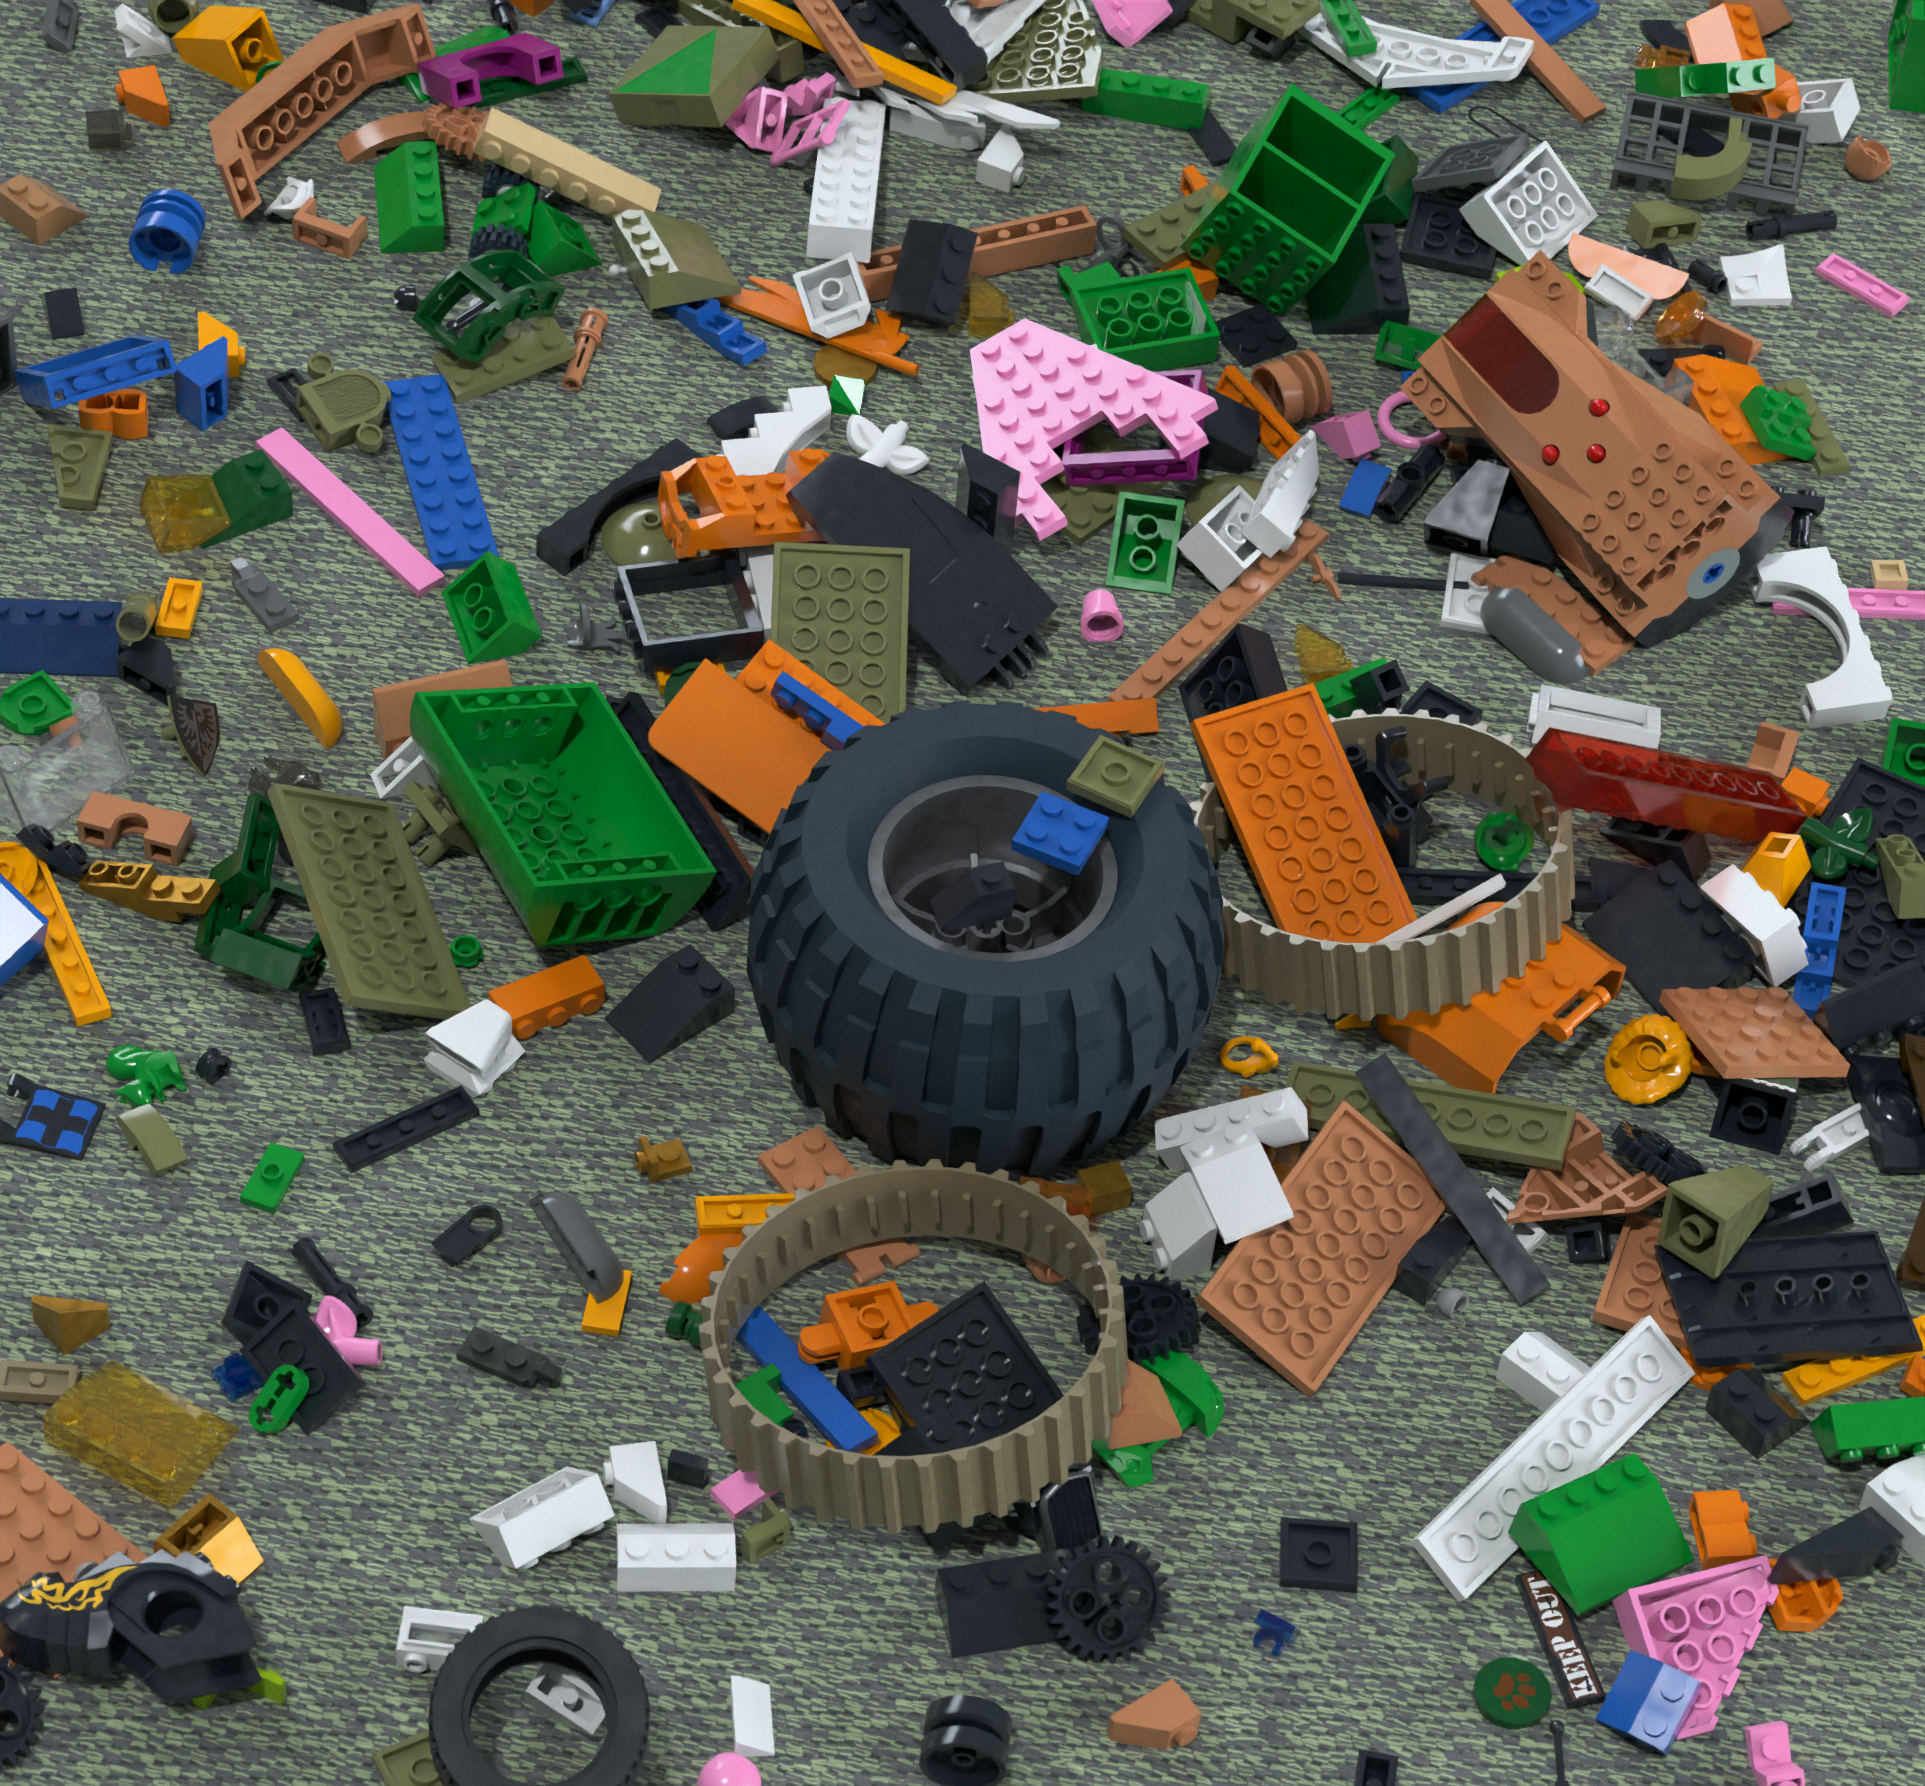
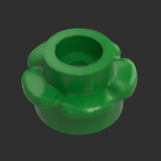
(467, 944)

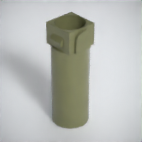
(128, 626)

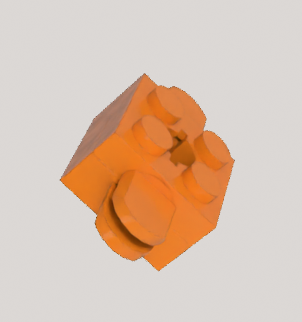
(854, 1318)

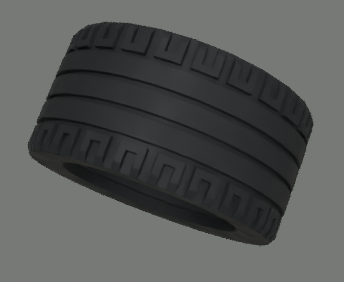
(539, 1638)

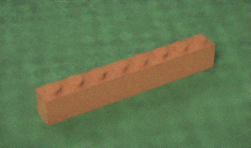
(1002, 247)

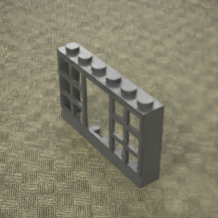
(1678, 114)

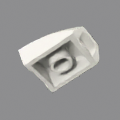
(833, 296)

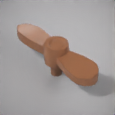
(1323, 575)

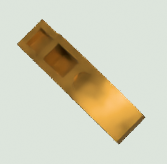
(148, 893)

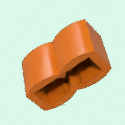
(118, 411)
(1721, 1528)

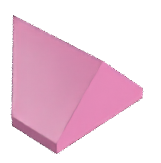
(760, 119)

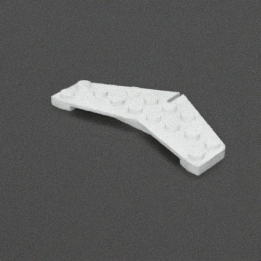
(1421, 58)

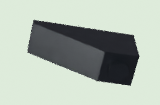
(1660, 844)
(1805, 1210)
(1431, 1260)

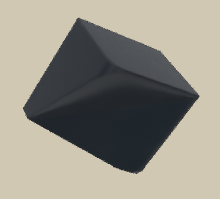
(1588, 1243)

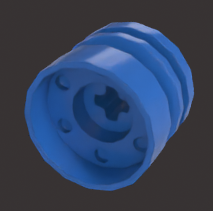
(167, 230)

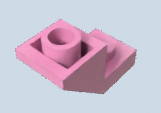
(809, 95)
(1771, 1756)

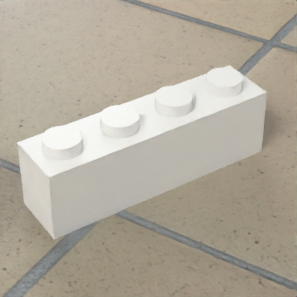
(1284, 498)

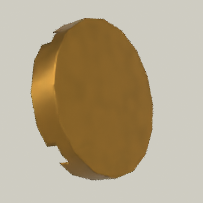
(836, 361)

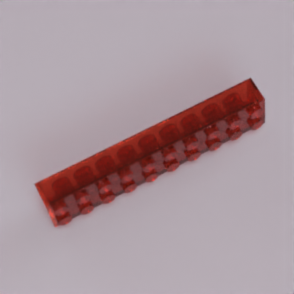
(1663, 787)

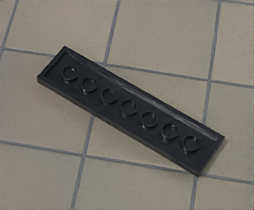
(733, 879)

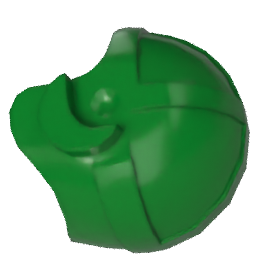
(1503, 841)

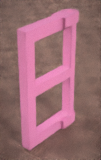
(813, 122)

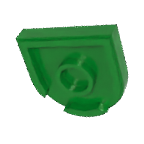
(34, 705)

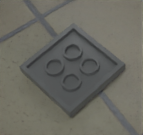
(1470, 163)

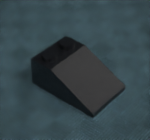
(673, 1004)

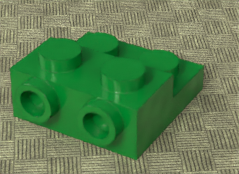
(1779, 422)

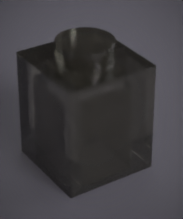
(107, 131)

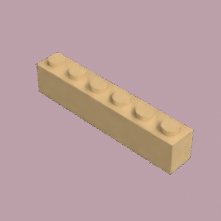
(562, 166)

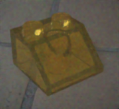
(182, 511)

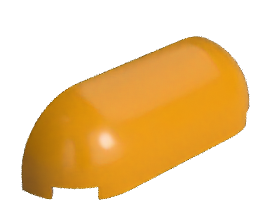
(303, 694)

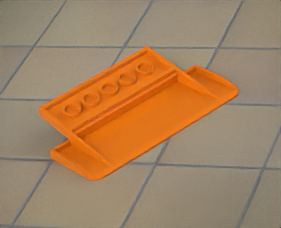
(741, 740)

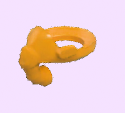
(1261, 1061)

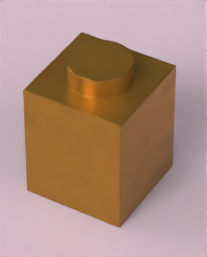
(1110, 1187)

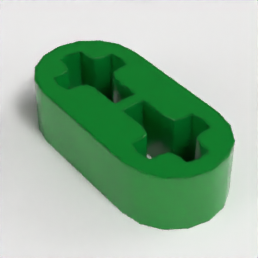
(278, 1399)

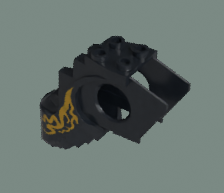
(119, 1617)

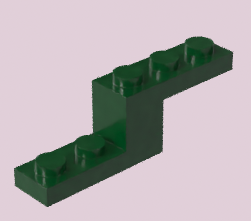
(242, 873)

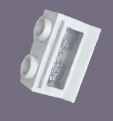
(429, 1636)

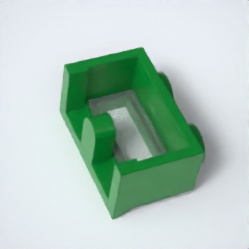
(1403, 344)

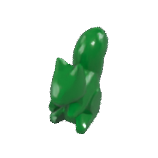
(151, 1072)

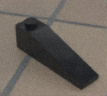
(1843, 1550)

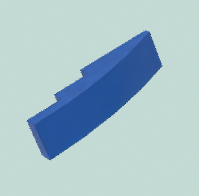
(718, 330)
(1822, 938)

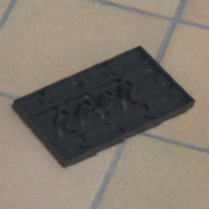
(1793, 1302)

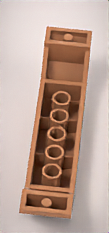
(310, 91)

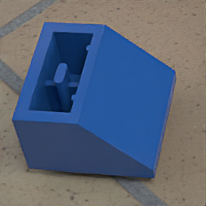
(204, 385)

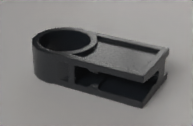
(462, 1239)

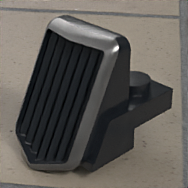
(1062, 1513)

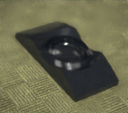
(1889, 1112)

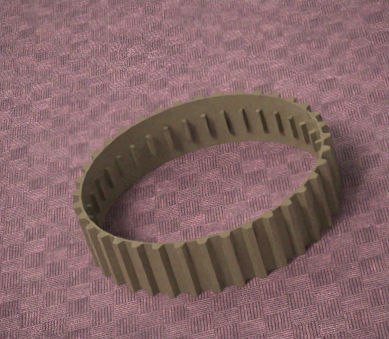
(1430, 968)
(898, 1205)

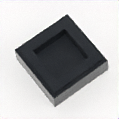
(687, 1469)

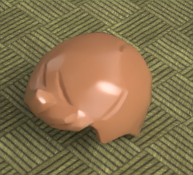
(1867, 159)

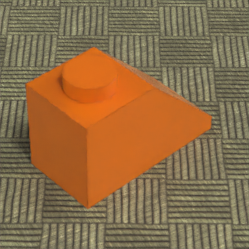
(143, 94)

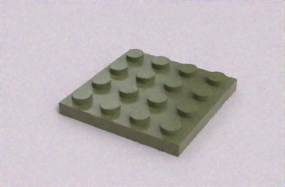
(1092, 506)

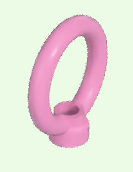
(1393, 435)

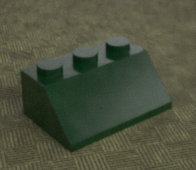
(1394, 193)

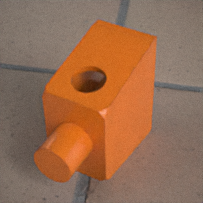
(1770, 102)

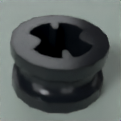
(213, 1065)

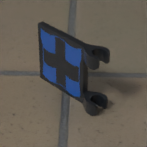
(51, 1120)

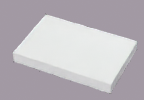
(1463, 606)

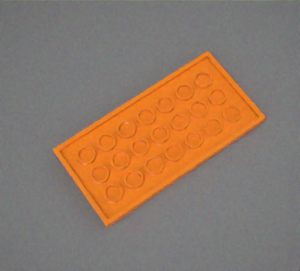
(1303, 819)

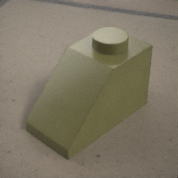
(1662, 223)

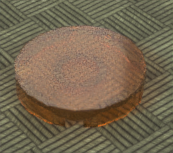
(1681, 317)

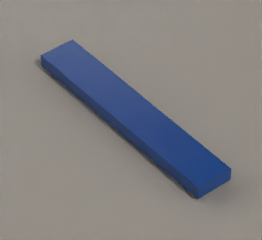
(806, 1384)

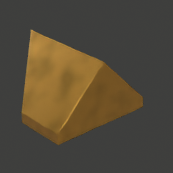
(69, 1321)

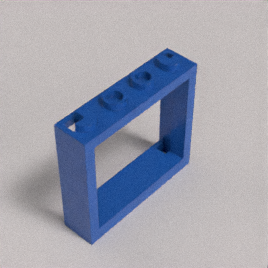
(95, 370)

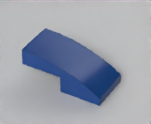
(1365, 488)

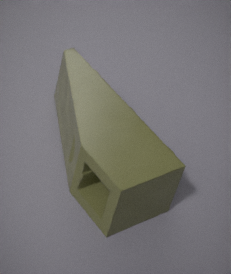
(1903, 875)

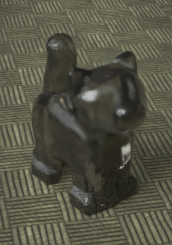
(290, 773)

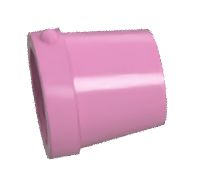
(1100, 617)

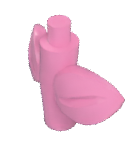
(341, 1327)

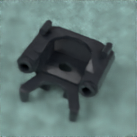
(1393, 804)

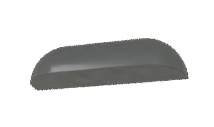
(1533, 636)
(580, 1243)

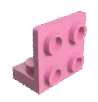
(1131, 19)

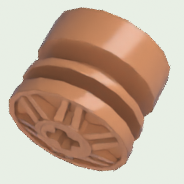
(1295, 385)

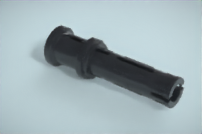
(328, 1281)

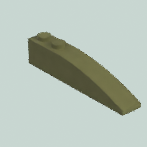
(721, 14)

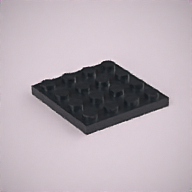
(971, 1365)

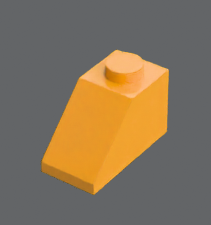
(210, 330)

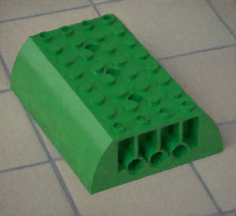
(562, 810)

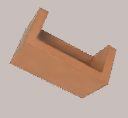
(327, 234)
(1773, 750)

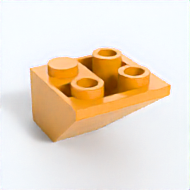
(1778, 864)

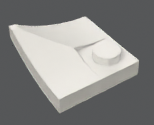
(1757, 278)

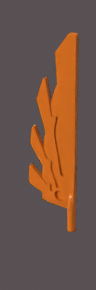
(784, 308)

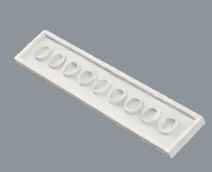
(1563, 1444)

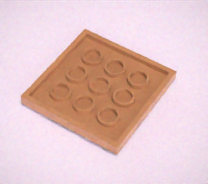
(1754, 1033)
(1637, 1284)

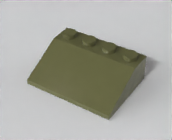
(670, 259)

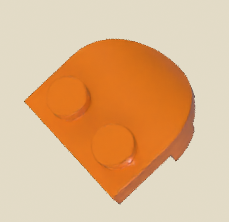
(1805, 1604)

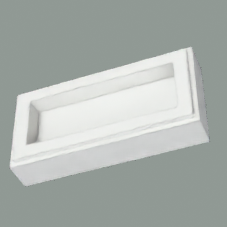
(1614, 289)

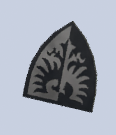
(196, 728)

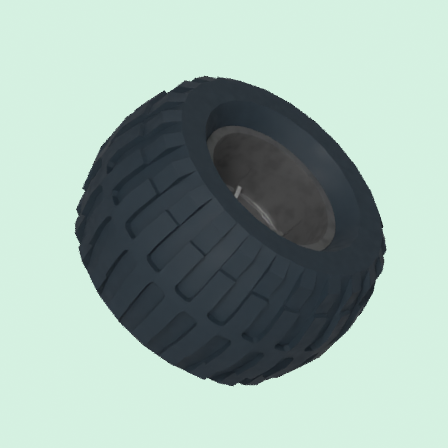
(999, 1033)

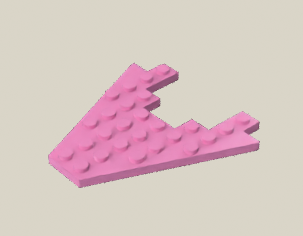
(1048, 387)

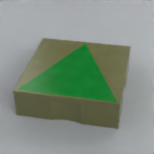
(694, 75)

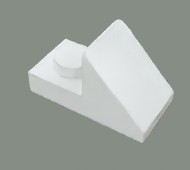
(140, 34)

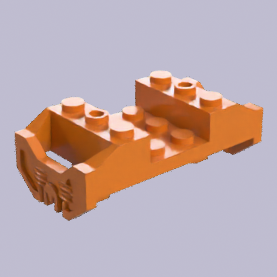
(733, 507)

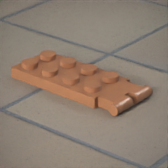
(1597, 633)
(805, 1164)

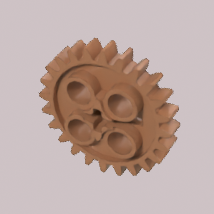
(454, 128)

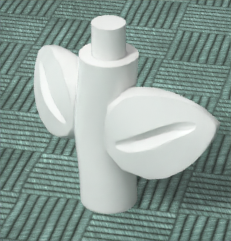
(885, 447)

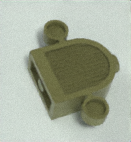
(342, 405)

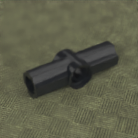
(1409, 483)

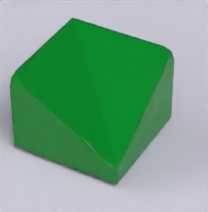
(846, 395)

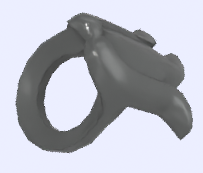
(1112, 251)
(595, 636)

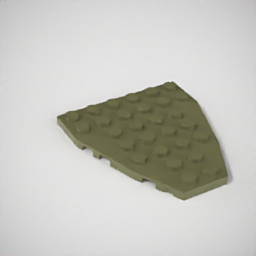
(1045, 59)

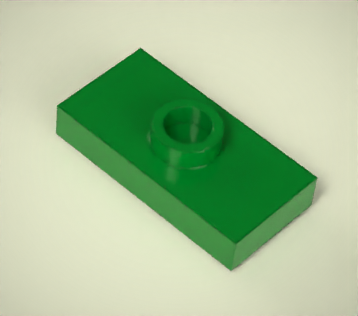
(272, 1178)

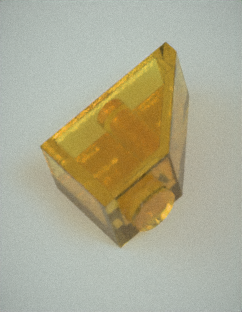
(987, 309)
(1318, 655)

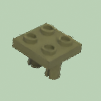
(435, 812)

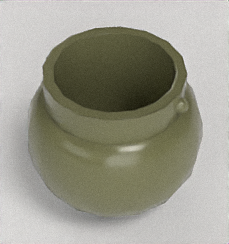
(173, 14)

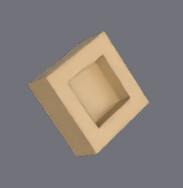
(1889, 574)

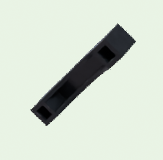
(569, 539)

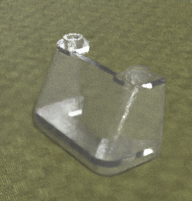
(61, 774)

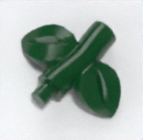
(1840, 843)

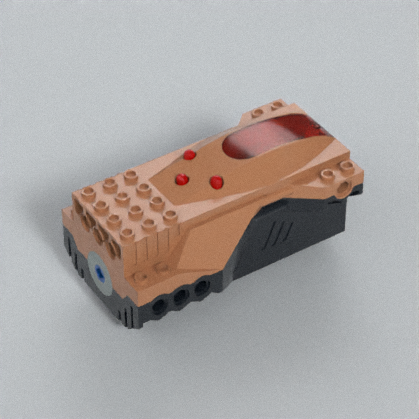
(1615, 470)

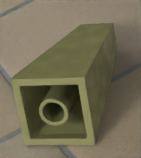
(1713, 1215)

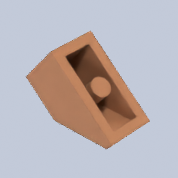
(1157, 1719)

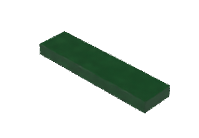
(508, 88)

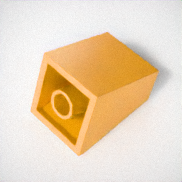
(229, 44)

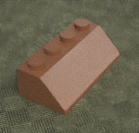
(394, 701)

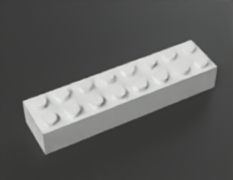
(847, 184)

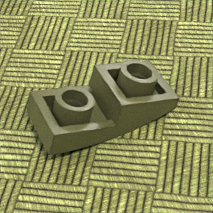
(153, 1137)

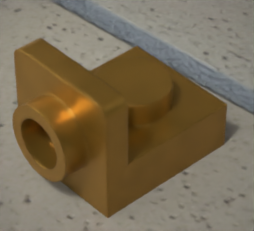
(661, 1160)

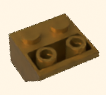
(218, 1534)

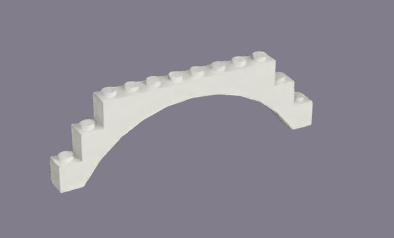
(766, 451)

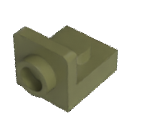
(768, 1536)

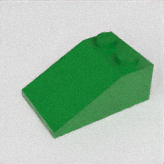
(1145, 543)

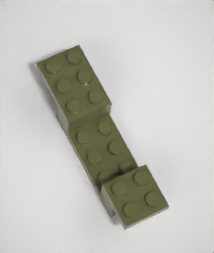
(1236, 17)

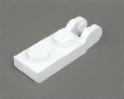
(1833, 1138)

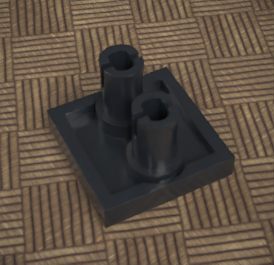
(1807, 508)

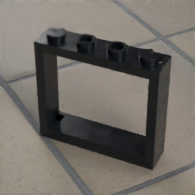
(684, 575)

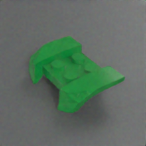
(1193, 1400)

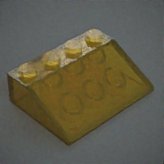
(137, 1432)

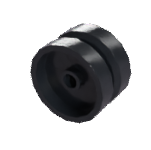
(965, 1741)

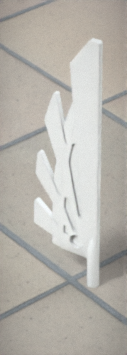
(957, 107)

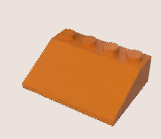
(1716, 397)

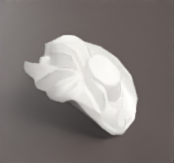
(291, 198)

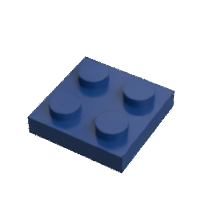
(1059, 833)

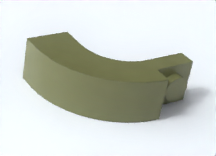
(1714, 175)

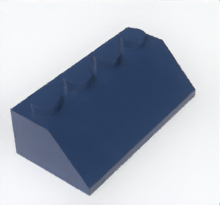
(59, 637)

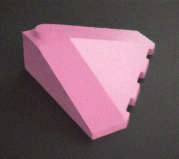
(1700, 1628)

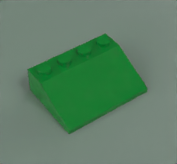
(1148, 319)
(1602, 1534)

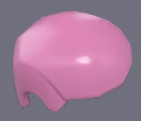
(729, 1770)

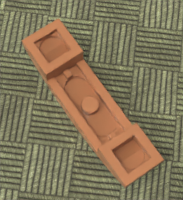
(382, 134)

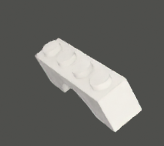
(1274, 1116)

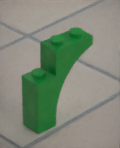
(1706, 78)

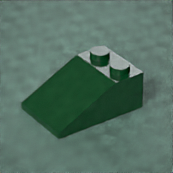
(251, 495)

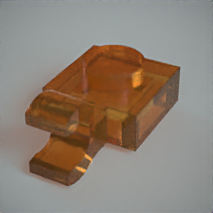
(1661, 58)

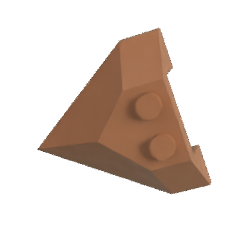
(1585, 1185)

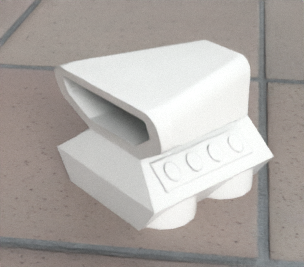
(474, 1047)

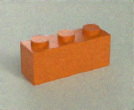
(550, 996)

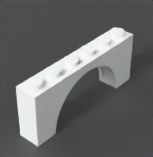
(1812, 583)

